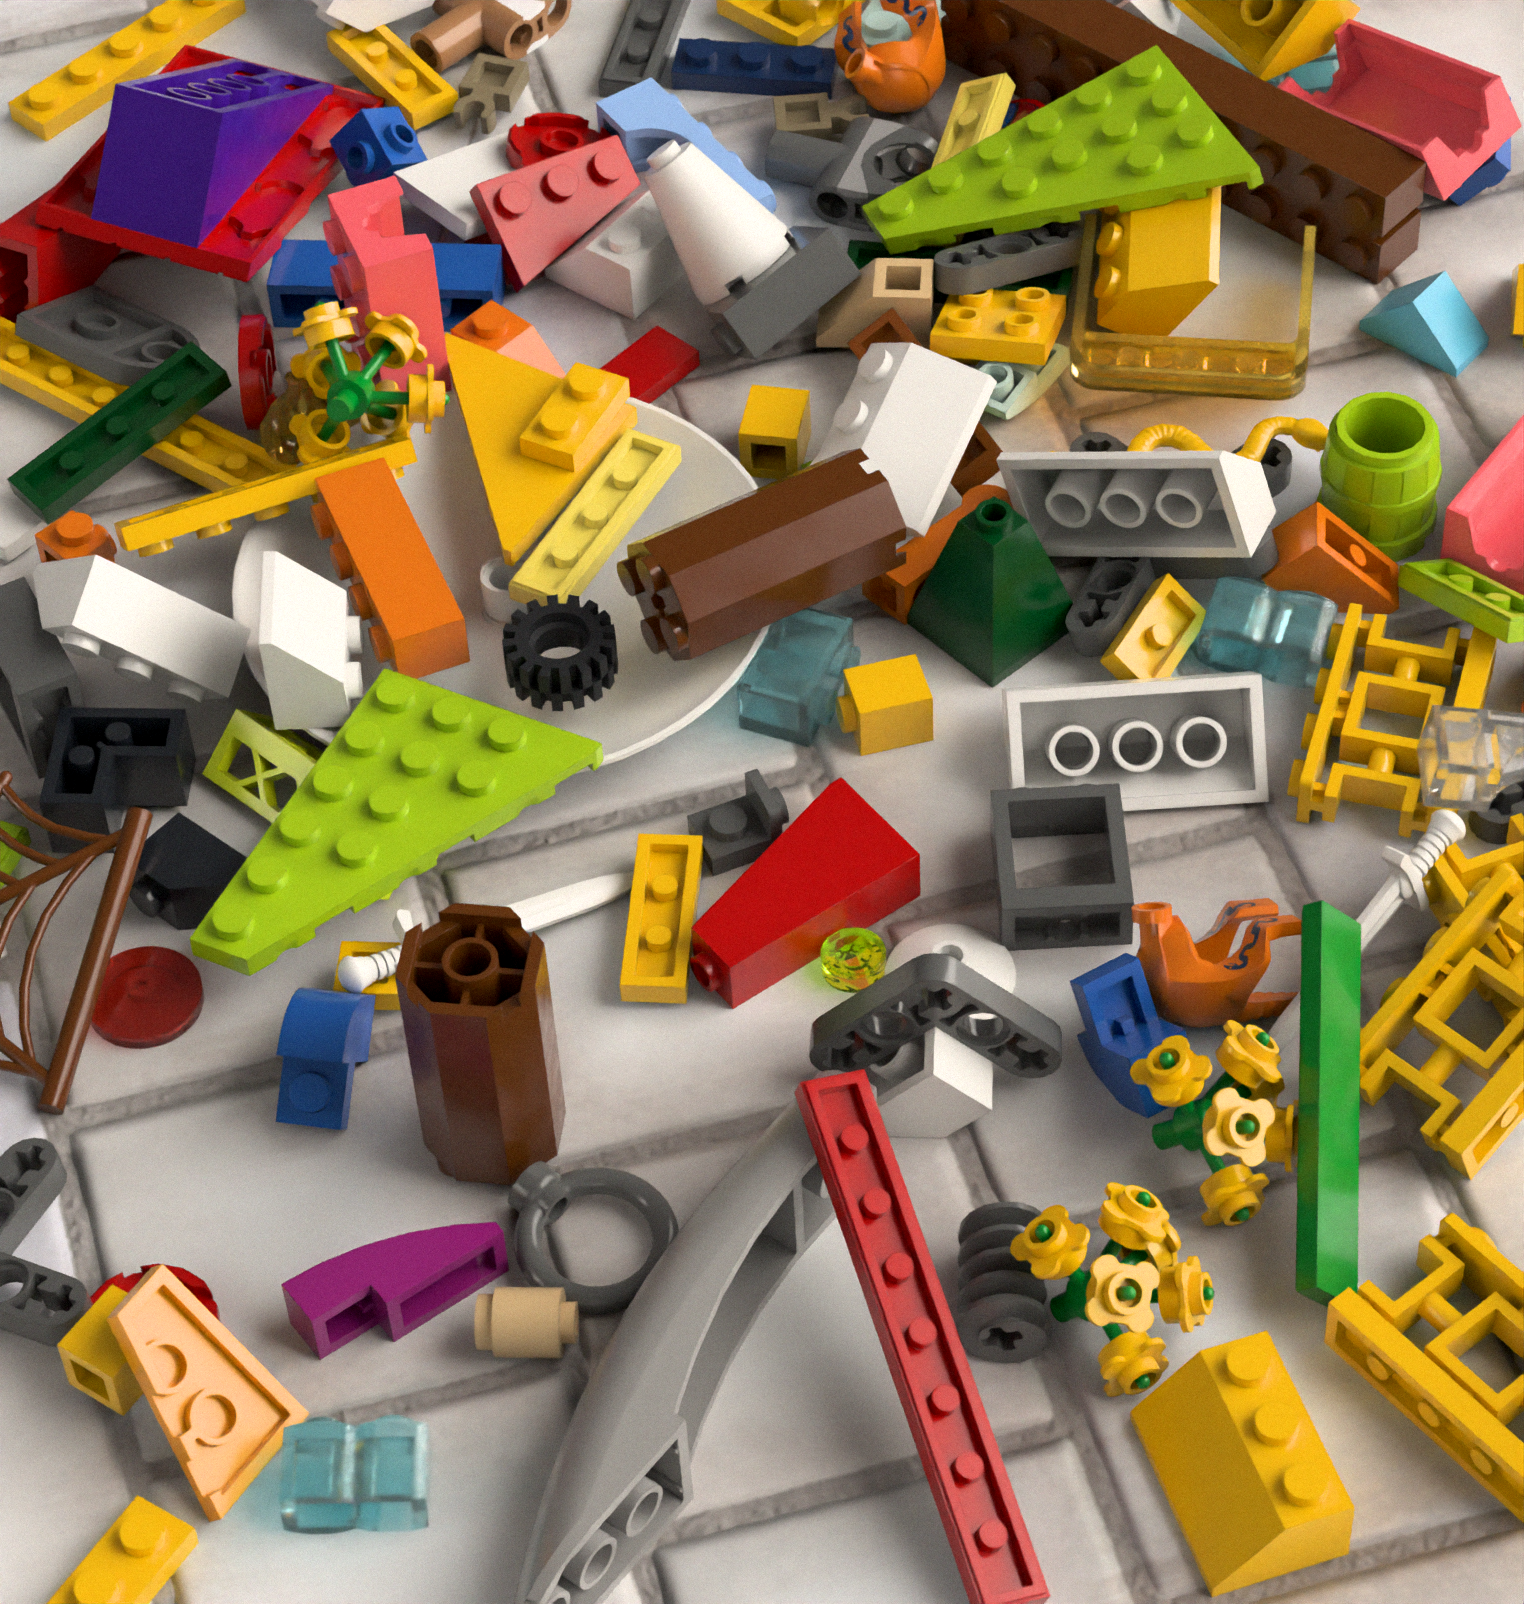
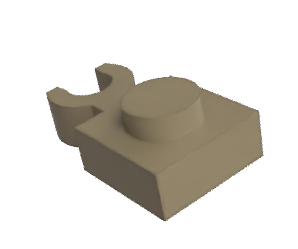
(490, 86)
(815, 116)

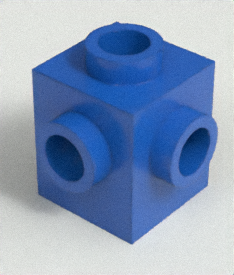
(376, 145)

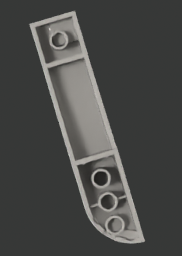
(646, 1402)

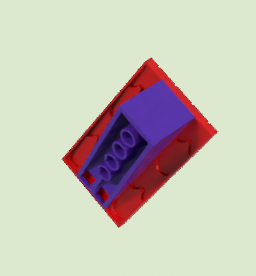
(206, 162)

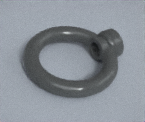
(544, 1197)

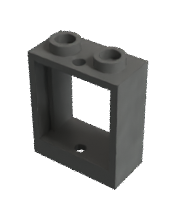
(33, 674)
(1033, 915)

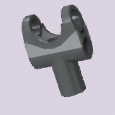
(852, 170)

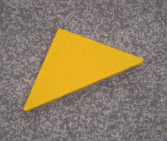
(497, 406)

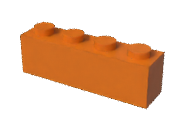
(389, 570)

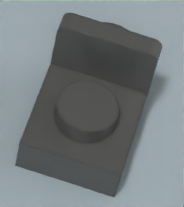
(740, 828)

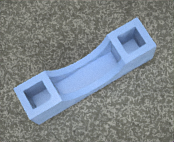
(650, 117)

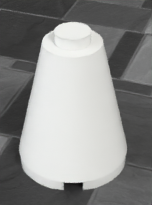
(712, 221)

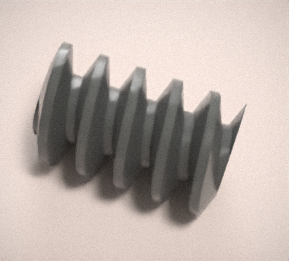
(999, 1296)

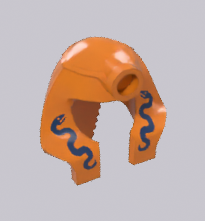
(894, 73)
(1195, 980)

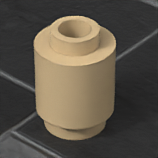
(525, 1322)

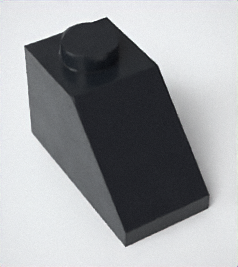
(183, 873)

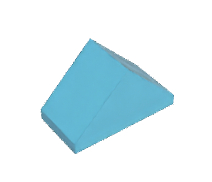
(1429, 323)

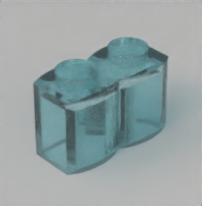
(1266, 631)
(355, 1476)

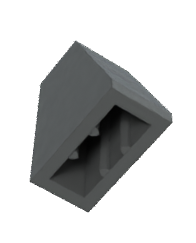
(783, 295)

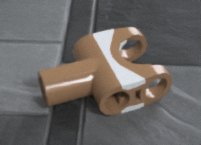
(504, 25)

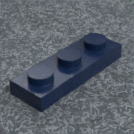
(753, 68)

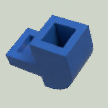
(1120, 1028)
(319, 1048)

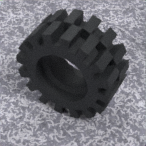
(566, 677)

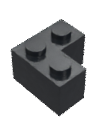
(113, 761)

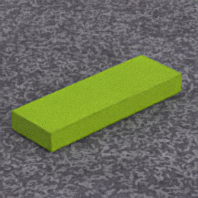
(1467, 596)

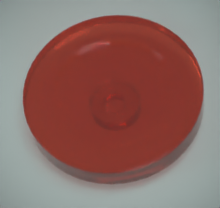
(148, 998)

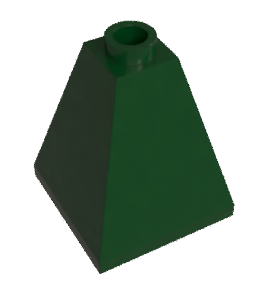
(992, 595)

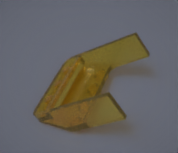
(1187, 363)

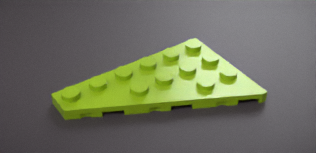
(1116, 140)
(378, 806)

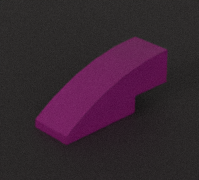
(393, 1283)

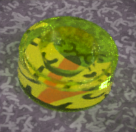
(853, 959)

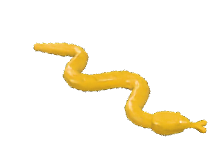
(1304, 431)

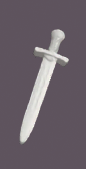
(1401, 886)
(535, 913)

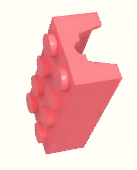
(1417, 103)
(385, 273)
(1488, 516)

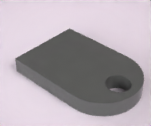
(103, 334)

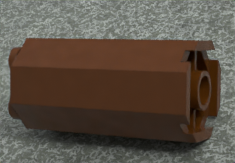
(763, 556)
(481, 1043)

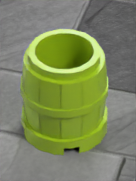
(1383, 471)

